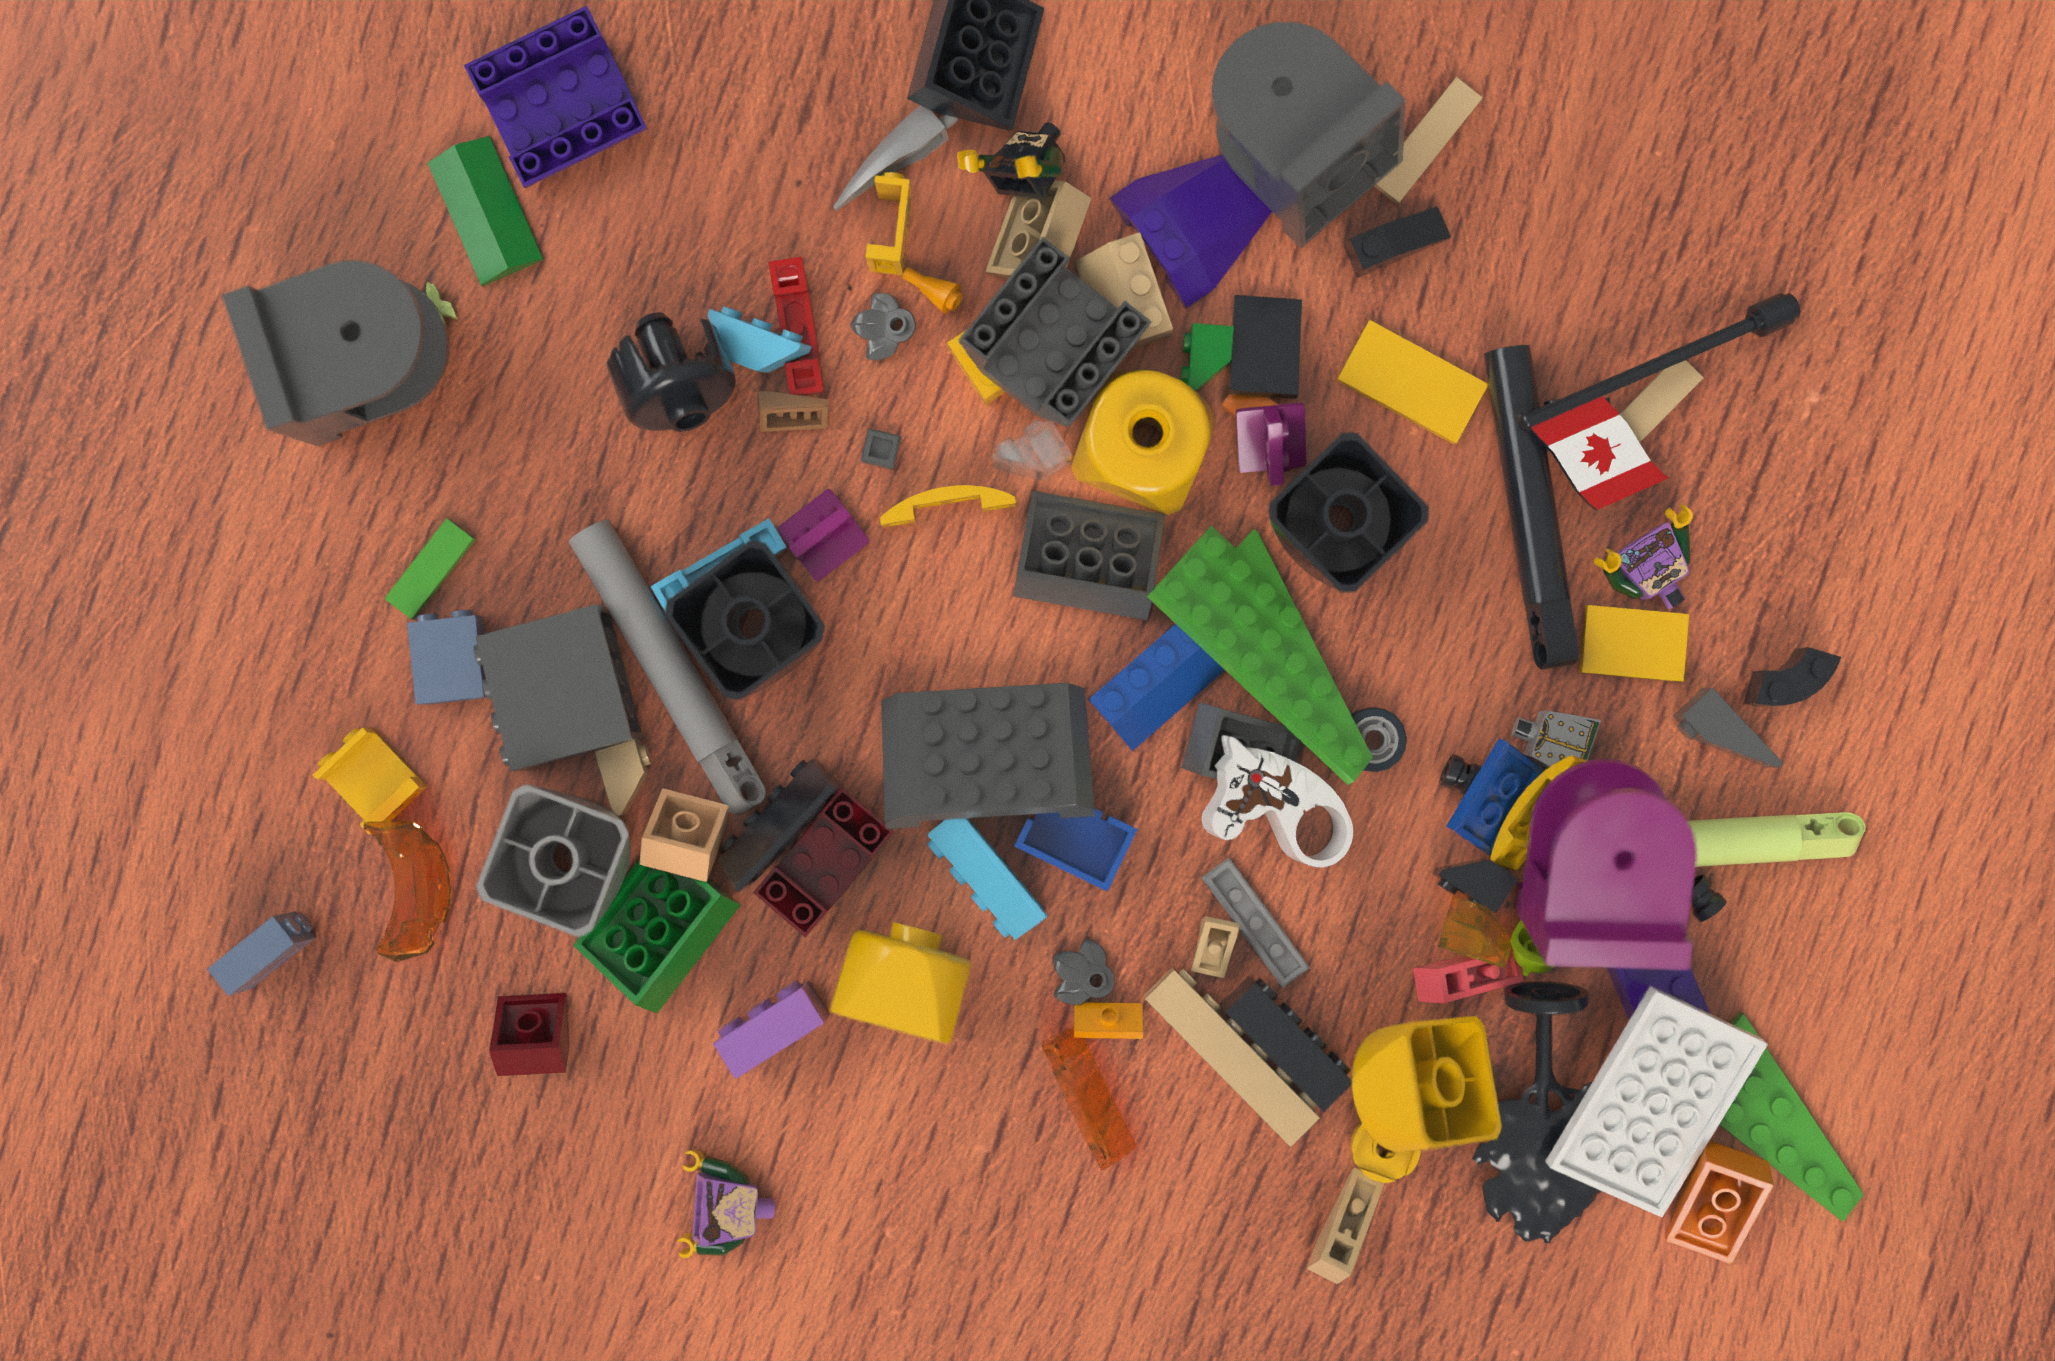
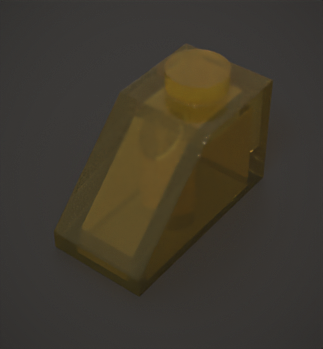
(1475, 933)

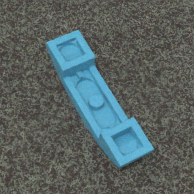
(677, 581)

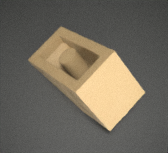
(623, 773)

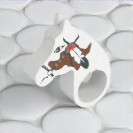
(1268, 783)

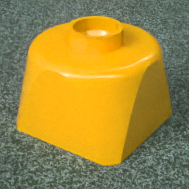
(1153, 475)
(902, 982)
(1426, 1085)

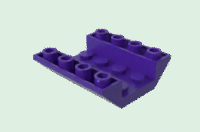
(556, 96)

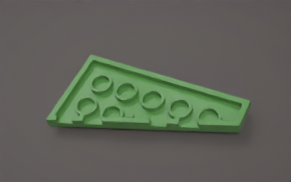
(1780, 1129)

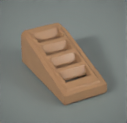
(779, 412)

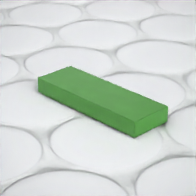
(430, 569)

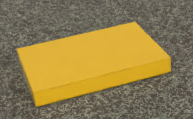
(1634, 643)

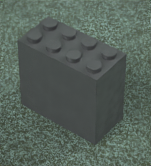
(557, 688)

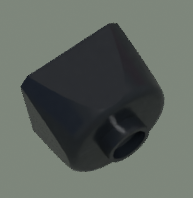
(1381, 506)
(710, 613)

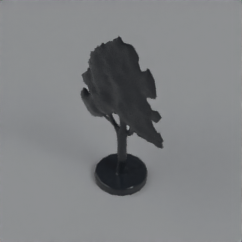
(1535, 1194)

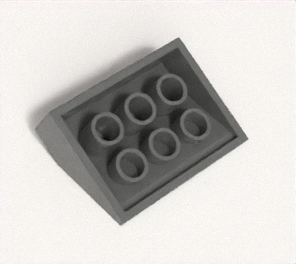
(1089, 555)

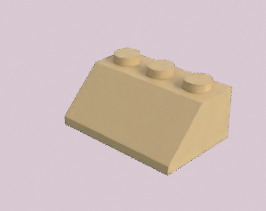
(1029, 219)
(1124, 273)

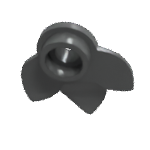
(878, 326)
(1078, 971)

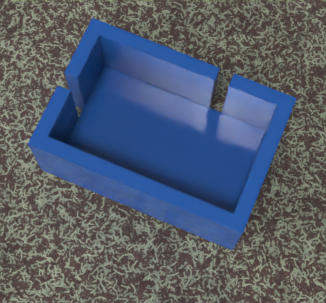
(1079, 845)

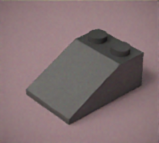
(1212, 722)

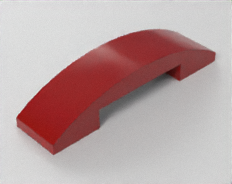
(796, 315)

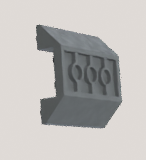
(1051, 337)

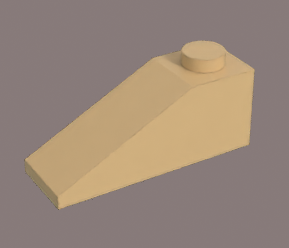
(1345, 1228)

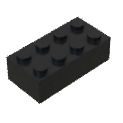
(1293, 1050)

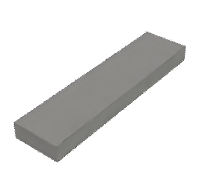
(1255, 922)

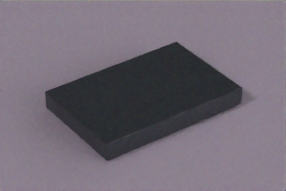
(1265, 347)

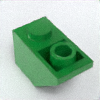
(1208, 352)

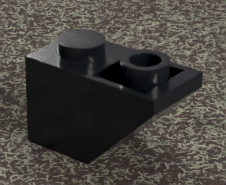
(1479, 880)

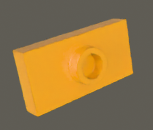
(1108, 1020)

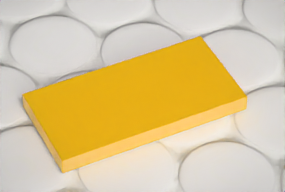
(1412, 382)

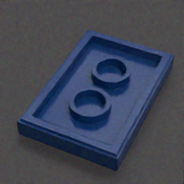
(1492, 795)

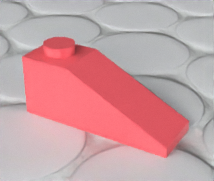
(1462, 978)

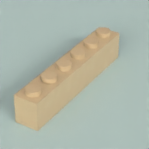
(1231, 1055)

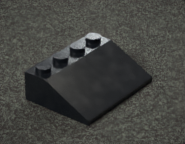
(976, 59)
(779, 823)

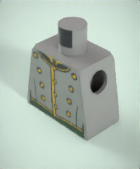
(1556, 736)

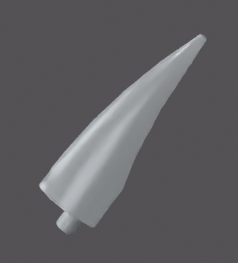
(905, 145)

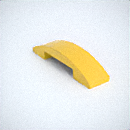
(904, 512)
(1513, 837)

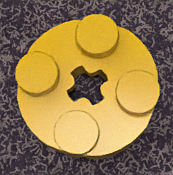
(1376, 1167)

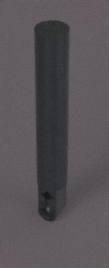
(1532, 509)

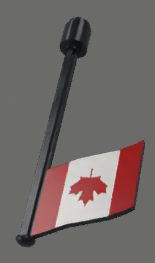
(1594, 440)

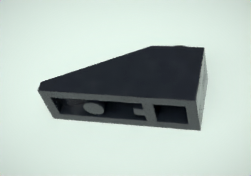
(1396, 241)

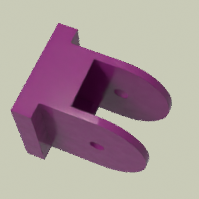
(1608, 871)

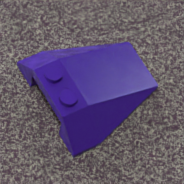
(1193, 222)

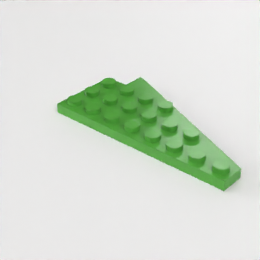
(1250, 626)

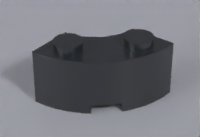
(1794, 681)

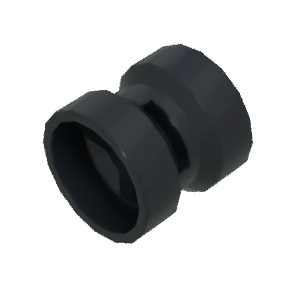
(1458, 774)
(1705, 901)

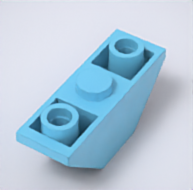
(754, 342)

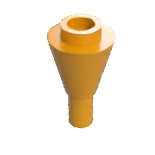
(941, 293)

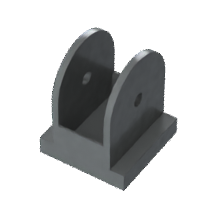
(1304, 124)
(337, 348)

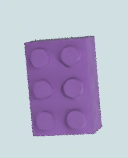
(770, 1027)

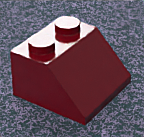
(530, 1034)

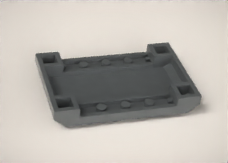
(986, 753)

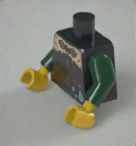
(1023, 165)

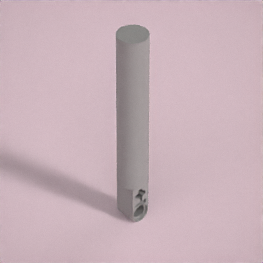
(668, 666)

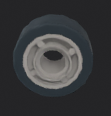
(1391, 734)

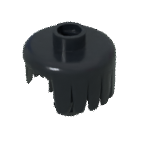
(667, 386)

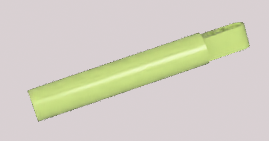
(1776, 838)

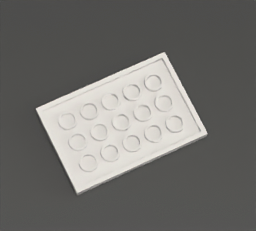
(1656, 1102)

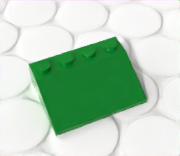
(656, 933)

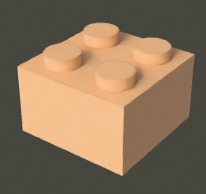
(684, 835)

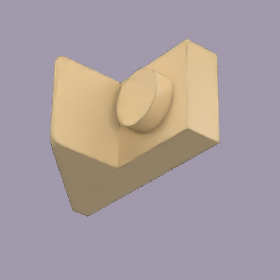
(1214, 946)

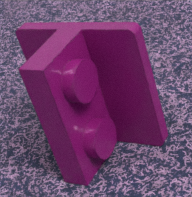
(1271, 439)
(823, 535)

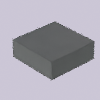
(881, 449)

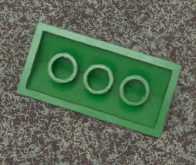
(485, 210)

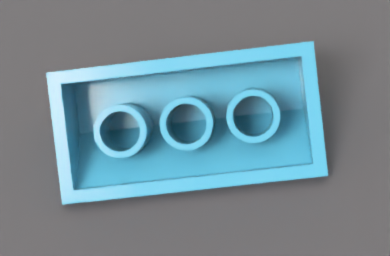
(988, 875)

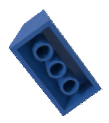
(1155, 686)

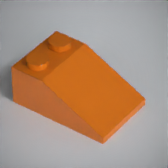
(1720, 1202)

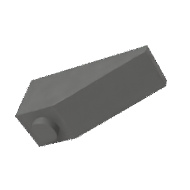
(1716, 724)

